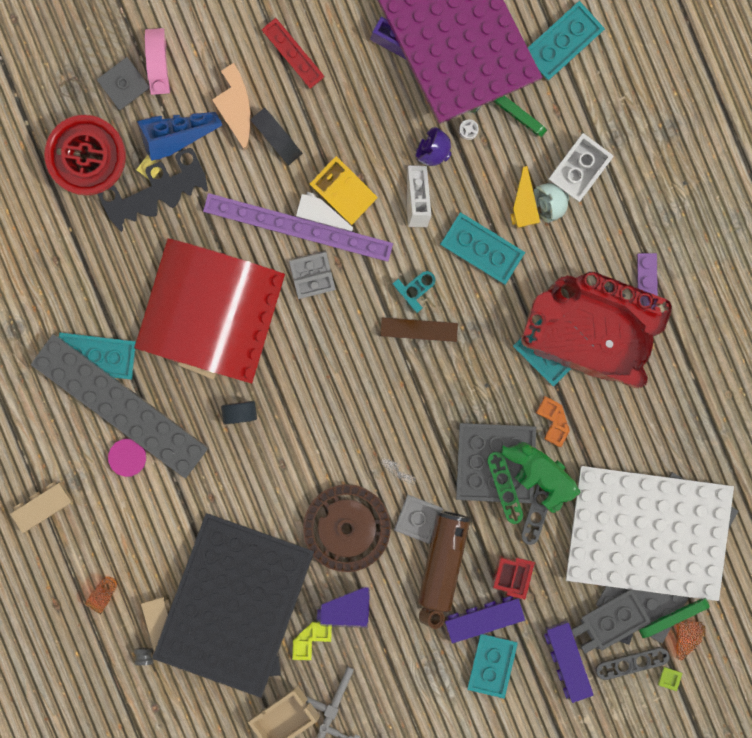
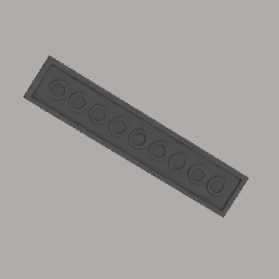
(119, 405)

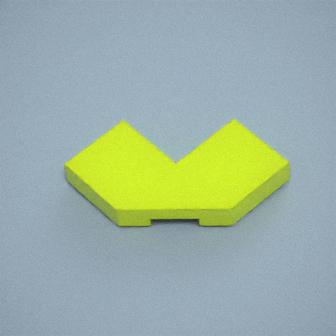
(303, 642)

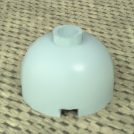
(552, 201)

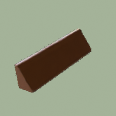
(419, 329)

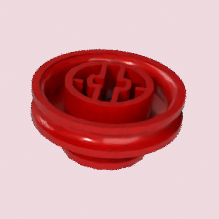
(77, 136)

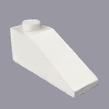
(418, 197)
(318, 211)

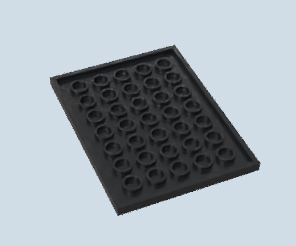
(233, 605)

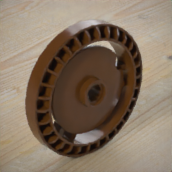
(350, 543)

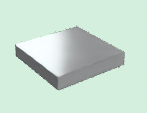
(417, 519)

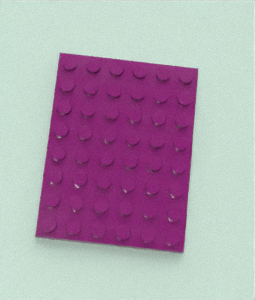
(461, 51)

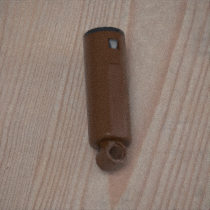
(442, 567)

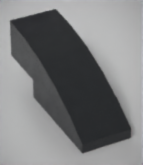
(276, 136)

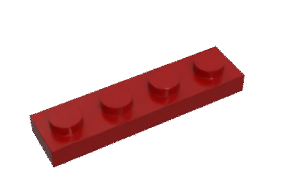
(293, 53)

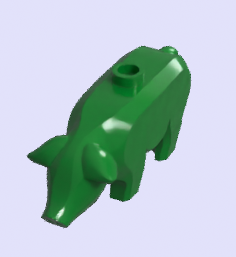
(542, 470)

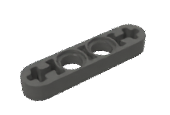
(534, 507)
(633, 667)

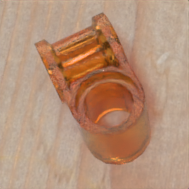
(100, 597)

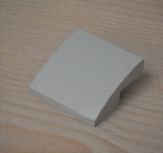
(312, 274)

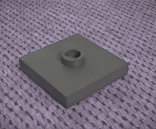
(123, 83)

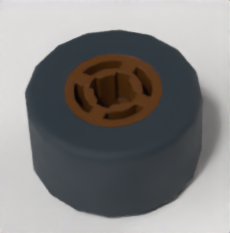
(239, 412)

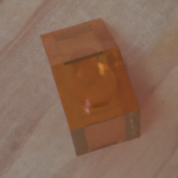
(688, 637)

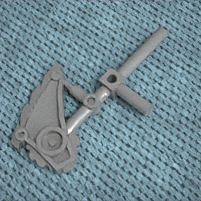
(332, 709)

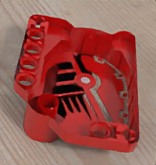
(615, 326)

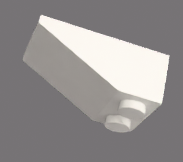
(581, 167)

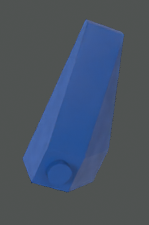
(170, 135)

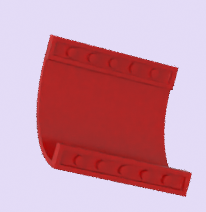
(209, 310)

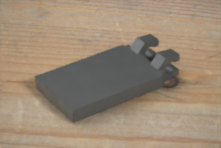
(612, 621)

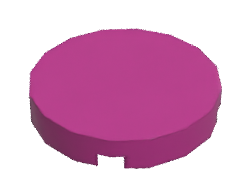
(127, 458)

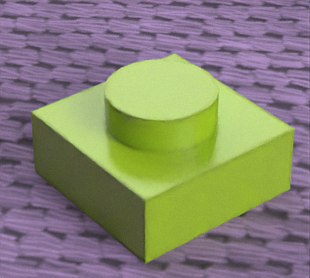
(670, 678)

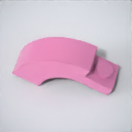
(156, 61)

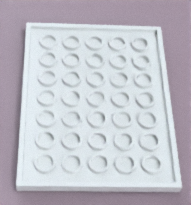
(649, 533)

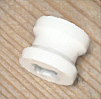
(466, 128)

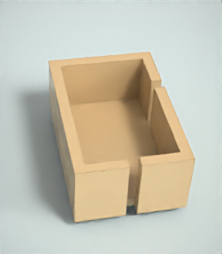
(285, 716)

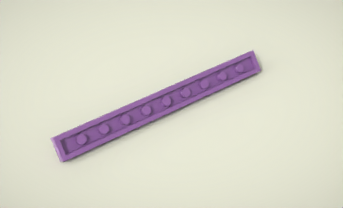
(298, 227)

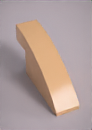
(235, 105)

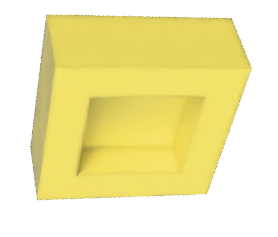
(145, 163)

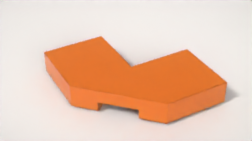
(559, 428)

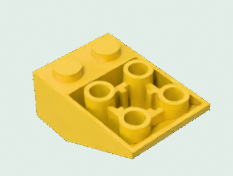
(343, 190)

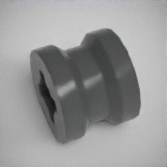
(143, 656)

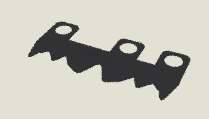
(165, 189)

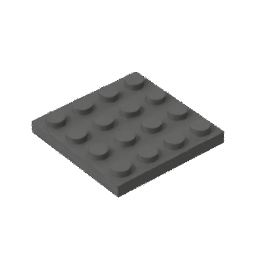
(473, 471)

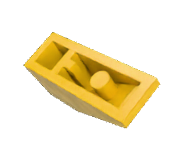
(524, 207)

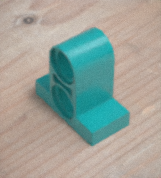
(417, 284)

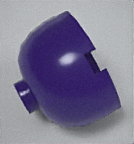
(435, 148)

